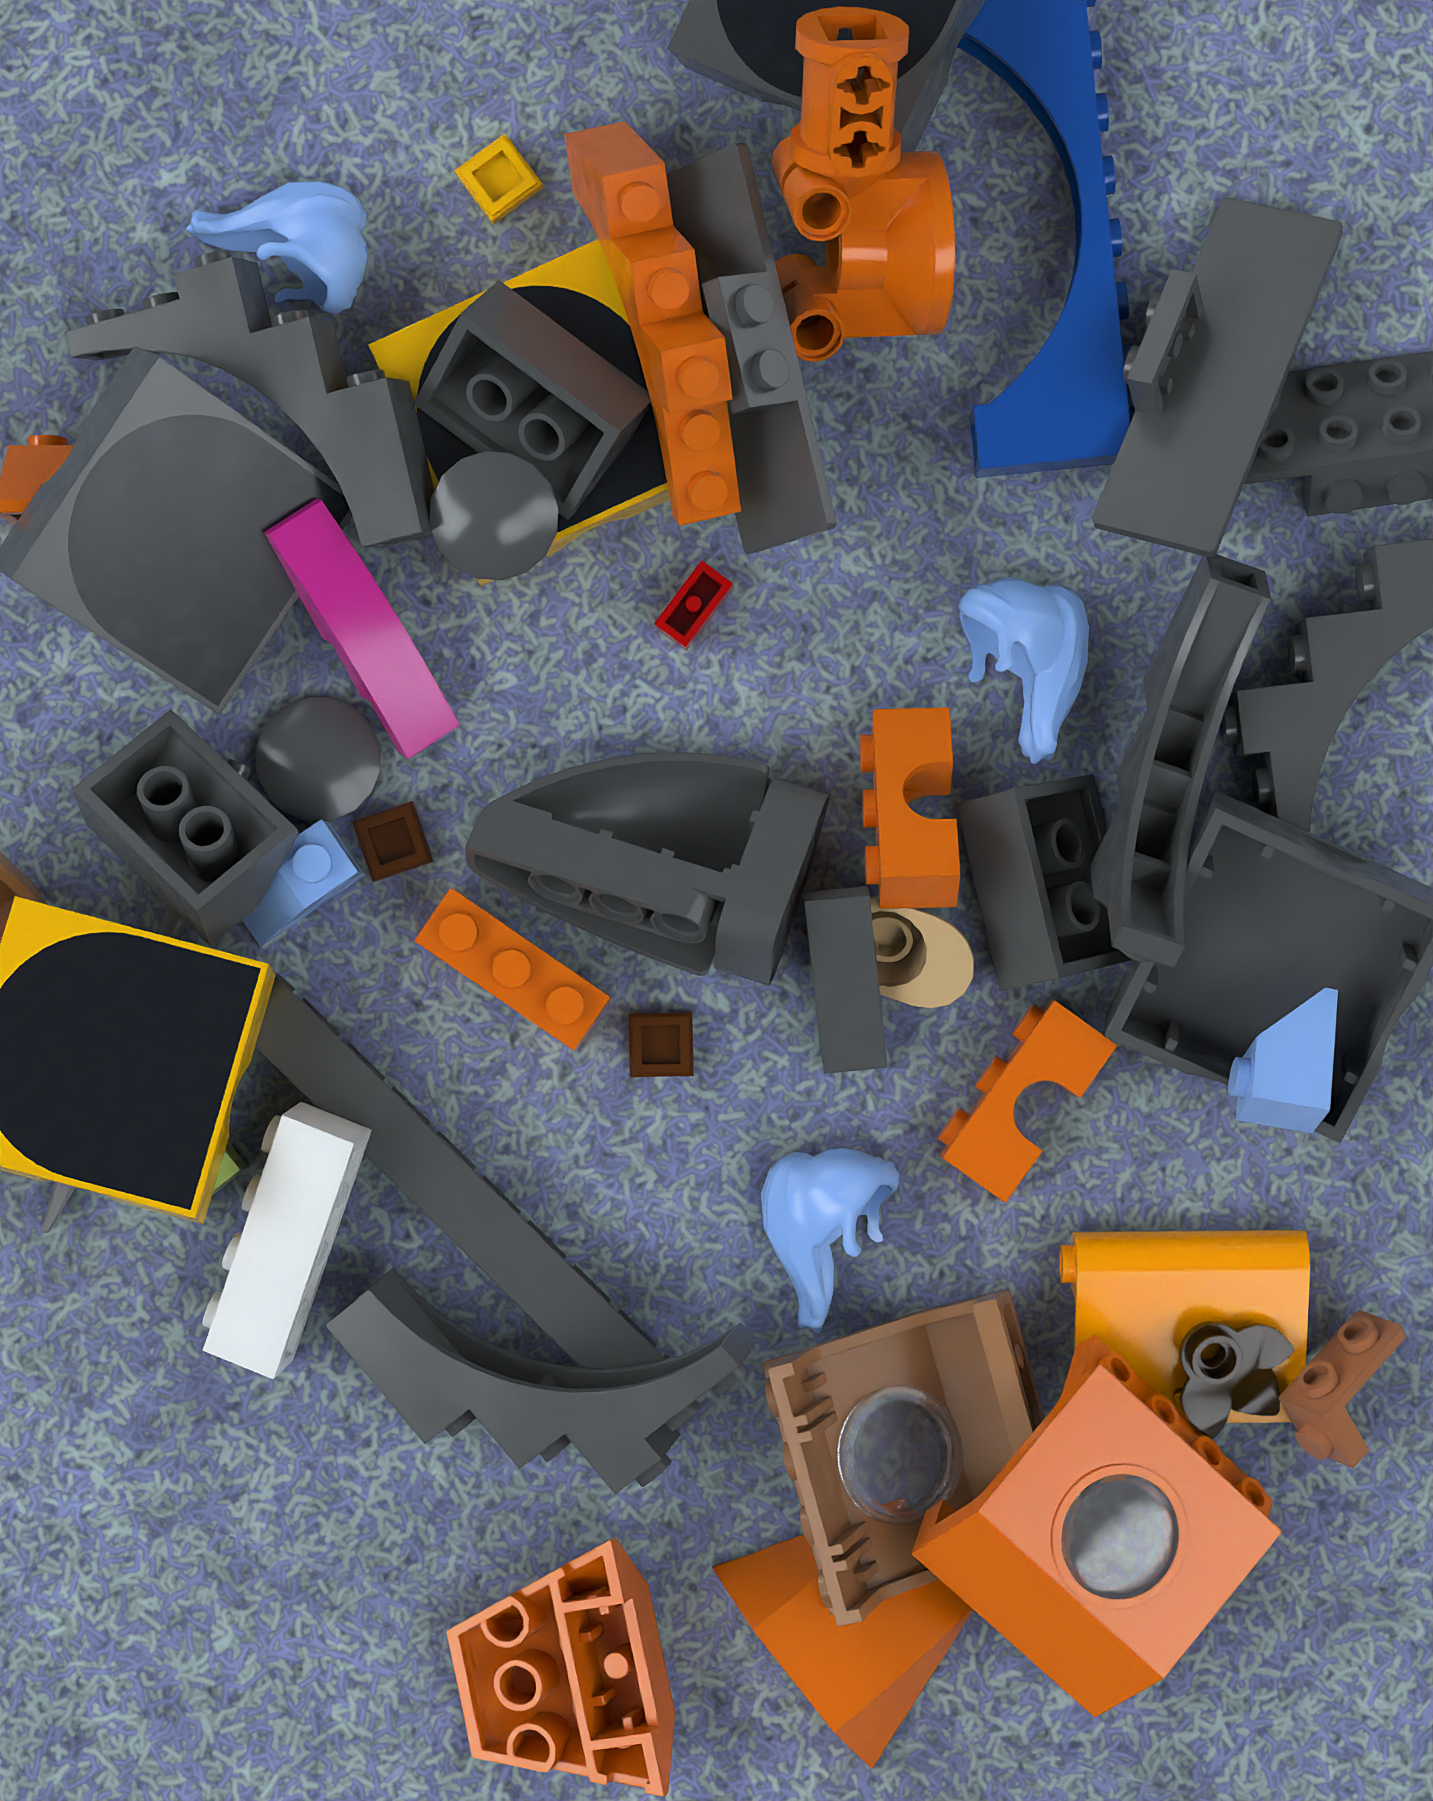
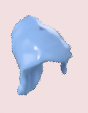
(311, 229)
(1037, 637)
(811, 1205)

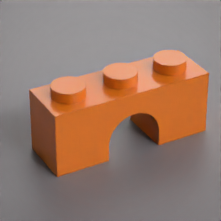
(913, 854)
(513, 969)
(1051, 1048)

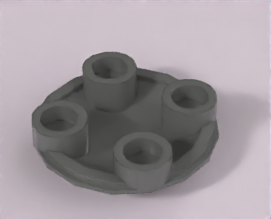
(493, 515)
(318, 759)

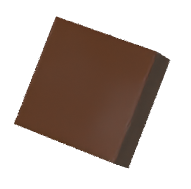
(393, 841)
(661, 1044)

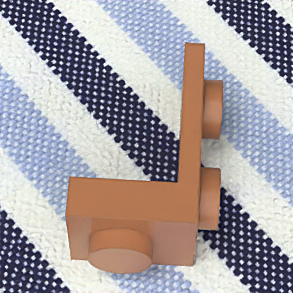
(1330, 1381)

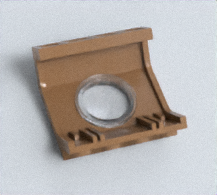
(892, 1427)

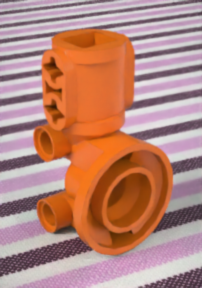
(851, 186)

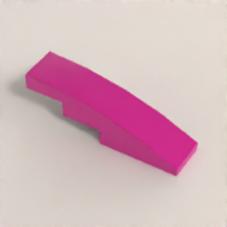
(361, 627)

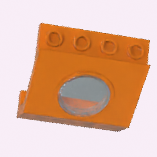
(1103, 1535)

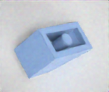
(309, 877)
(1289, 1068)

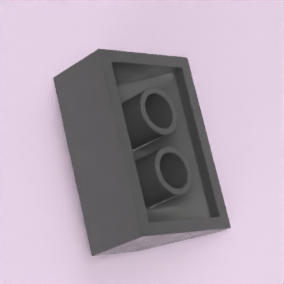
(532, 390)
(187, 825)
(1034, 880)

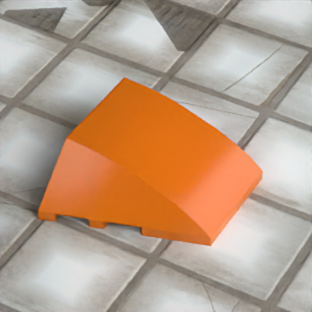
(852, 1674)
(570, 1675)

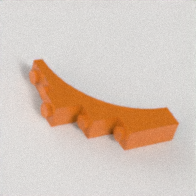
(678, 346)

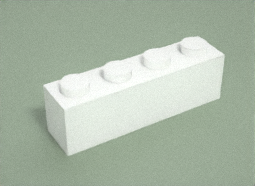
(284, 1239)

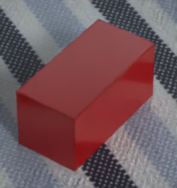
(693, 605)

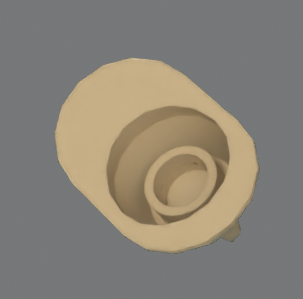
(920, 957)

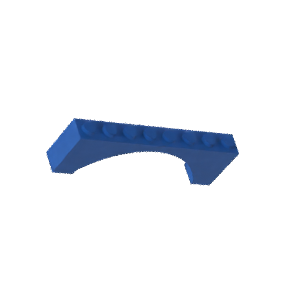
(1072, 396)

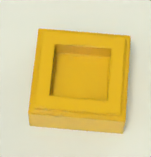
(498, 179)

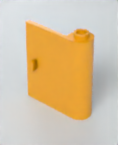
(1155, 1286)

